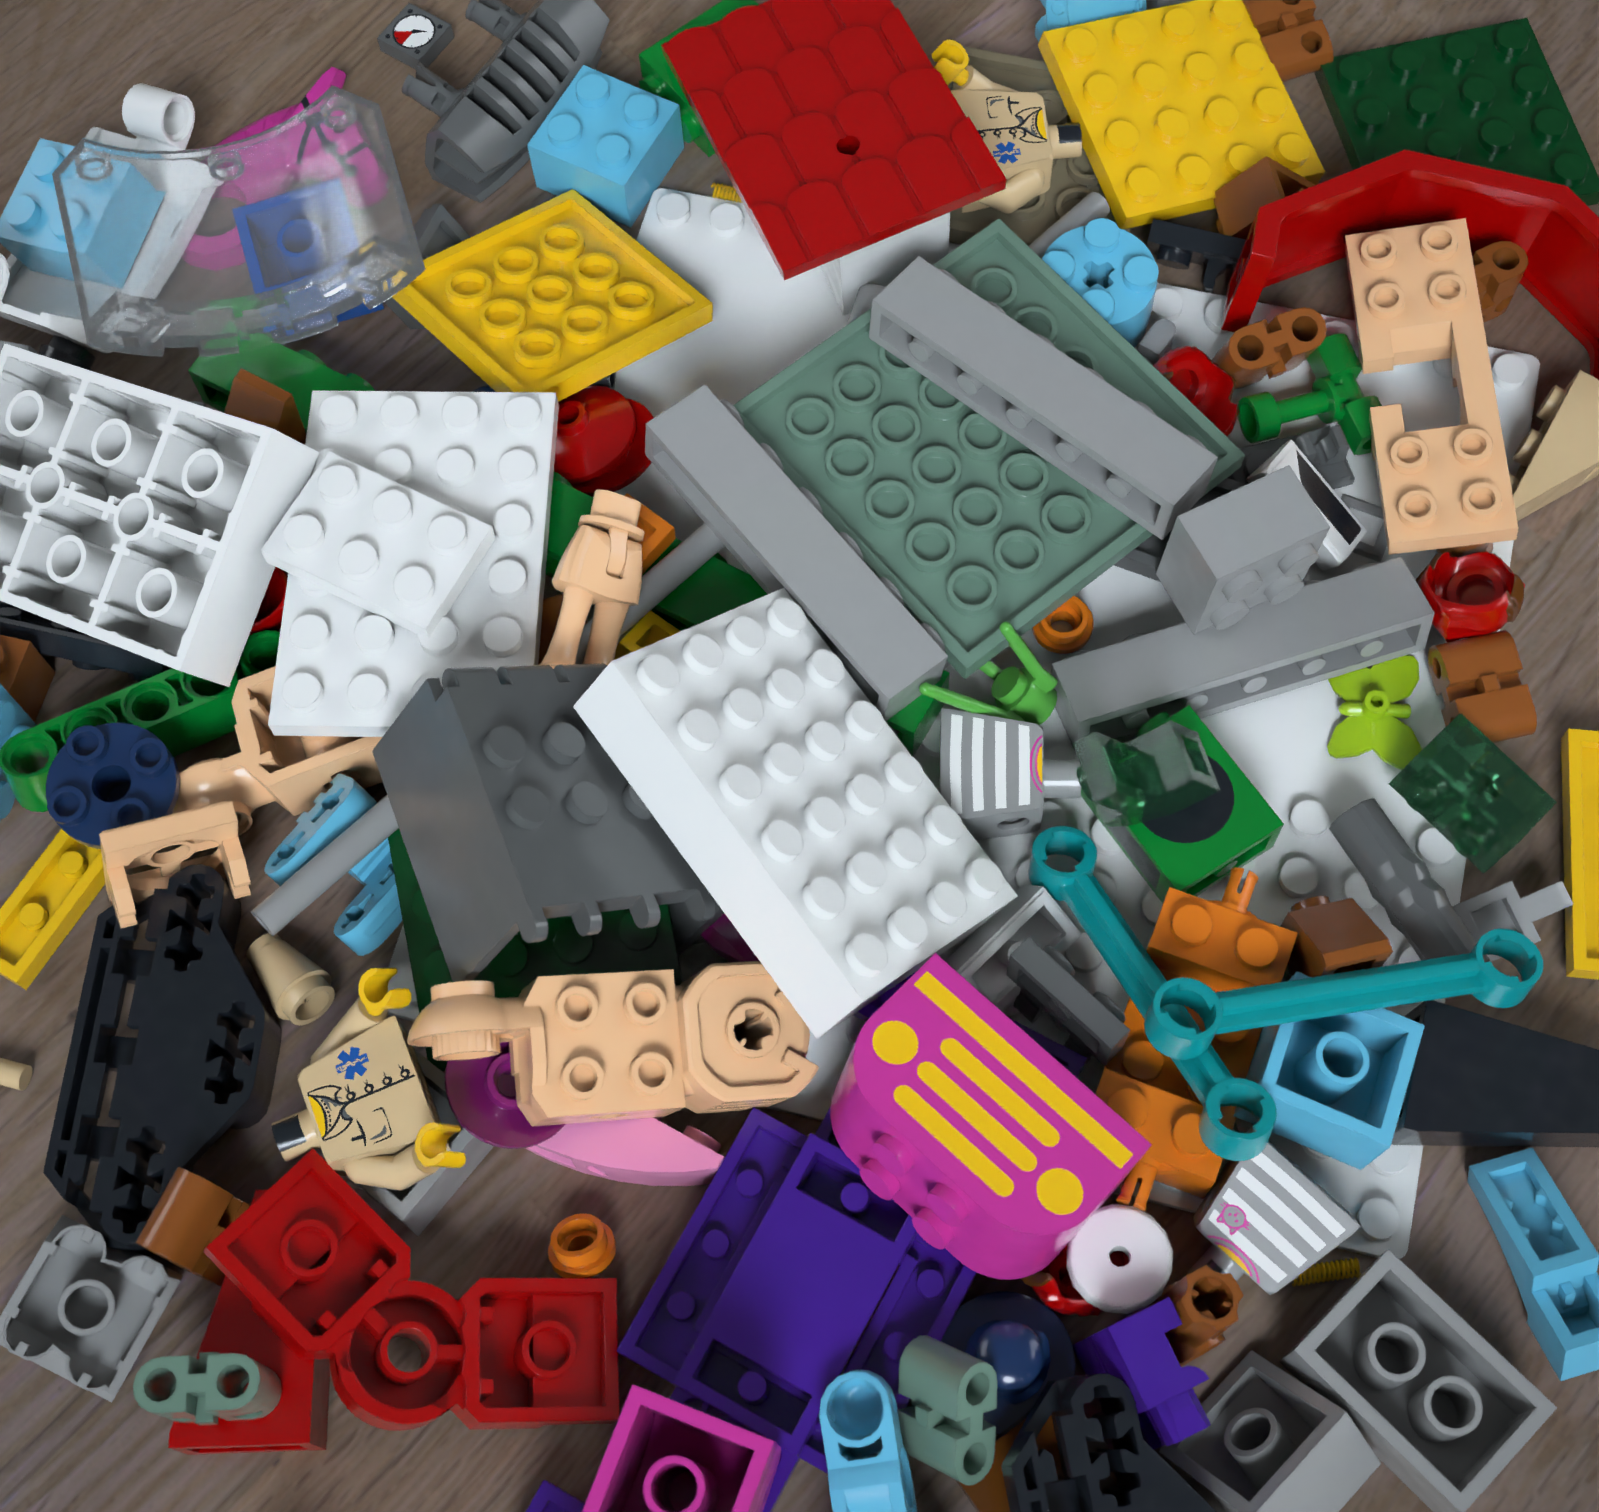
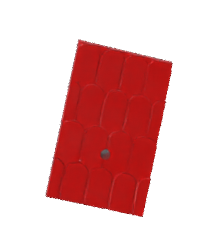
(834, 135)

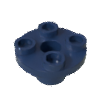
(110, 780)
(1020, 1342)

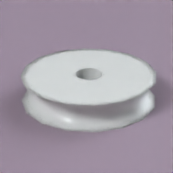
(1124, 1287)

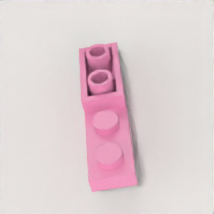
(631, 1150)

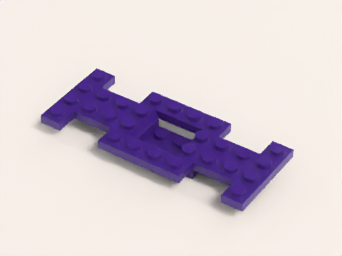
(782, 1284)

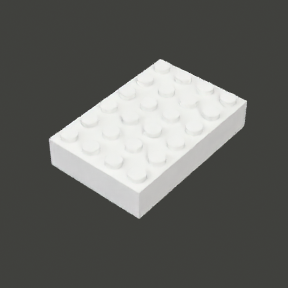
(138, 512)
(794, 805)

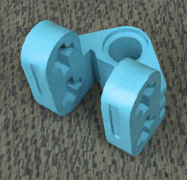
(377, 907)

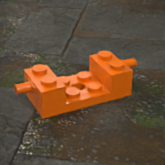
(1225, 951)

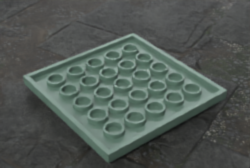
(940, 494)

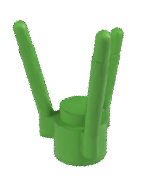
(1018, 693)

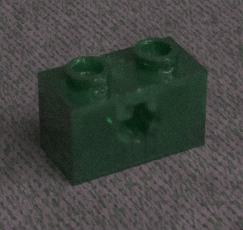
(1472, 793)

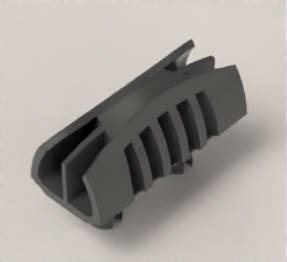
(492, 120)

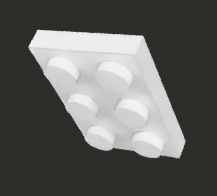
(379, 544)

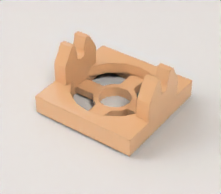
(193, 830)

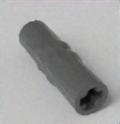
(1401, 883)

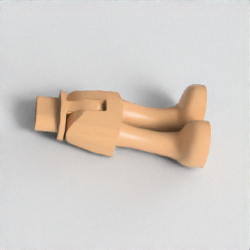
(600, 570)

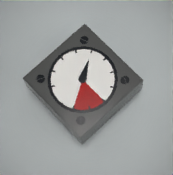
(415, 36)

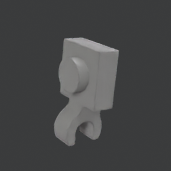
(1506, 910)

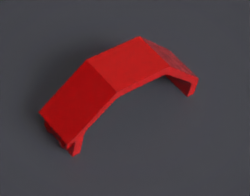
(1422, 189)

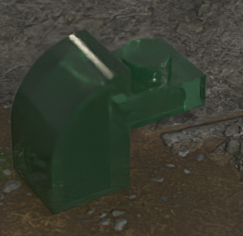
(1144, 776)

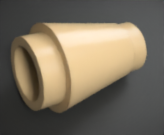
(290, 980)

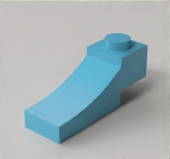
(1546, 1255)

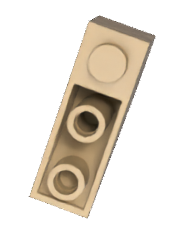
(1563, 450)

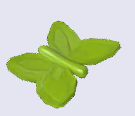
(1372, 712)

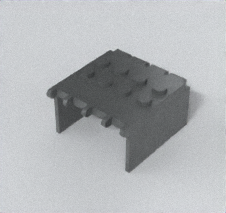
(525, 816)

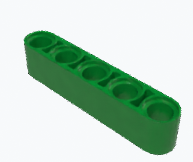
(171, 705)

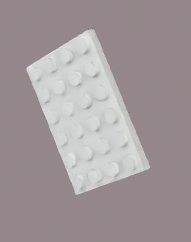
(473, 451)

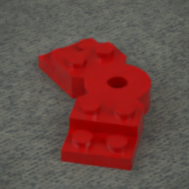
(339, 1290)

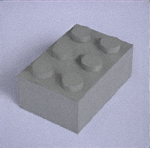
(1419, 1385)

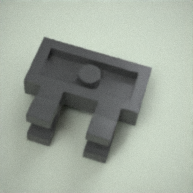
(1049, 985)

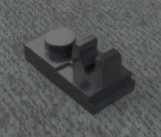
(1181, 245)

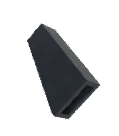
(1497, 1085)

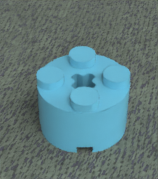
(1110, 273)

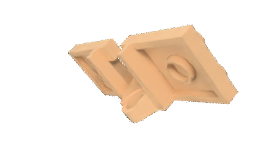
(1422, 304)

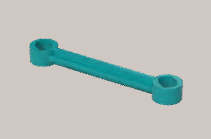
(1141, 980)
(1343, 993)

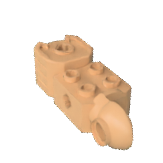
(271, 766)
(629, 1041)

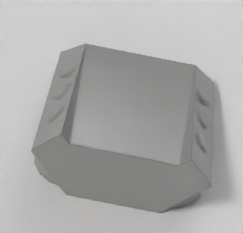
(86, 1308)

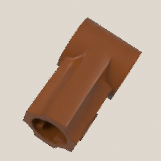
(1206, 1307)

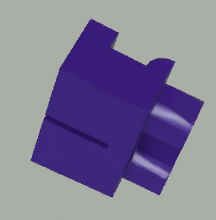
(1144, 1360)

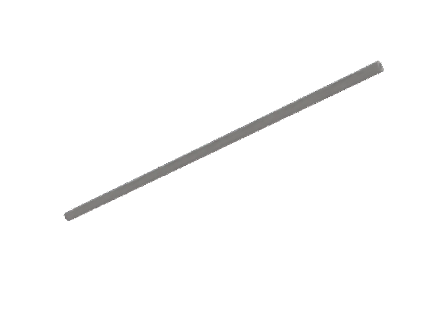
(656, 584)

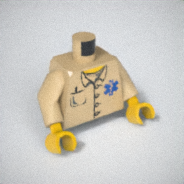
(1011, 127)
(370, 1098)

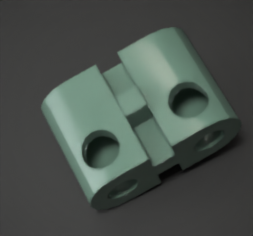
(207, 1388)
(947, 1409)

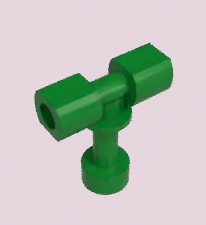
(1333, 399)

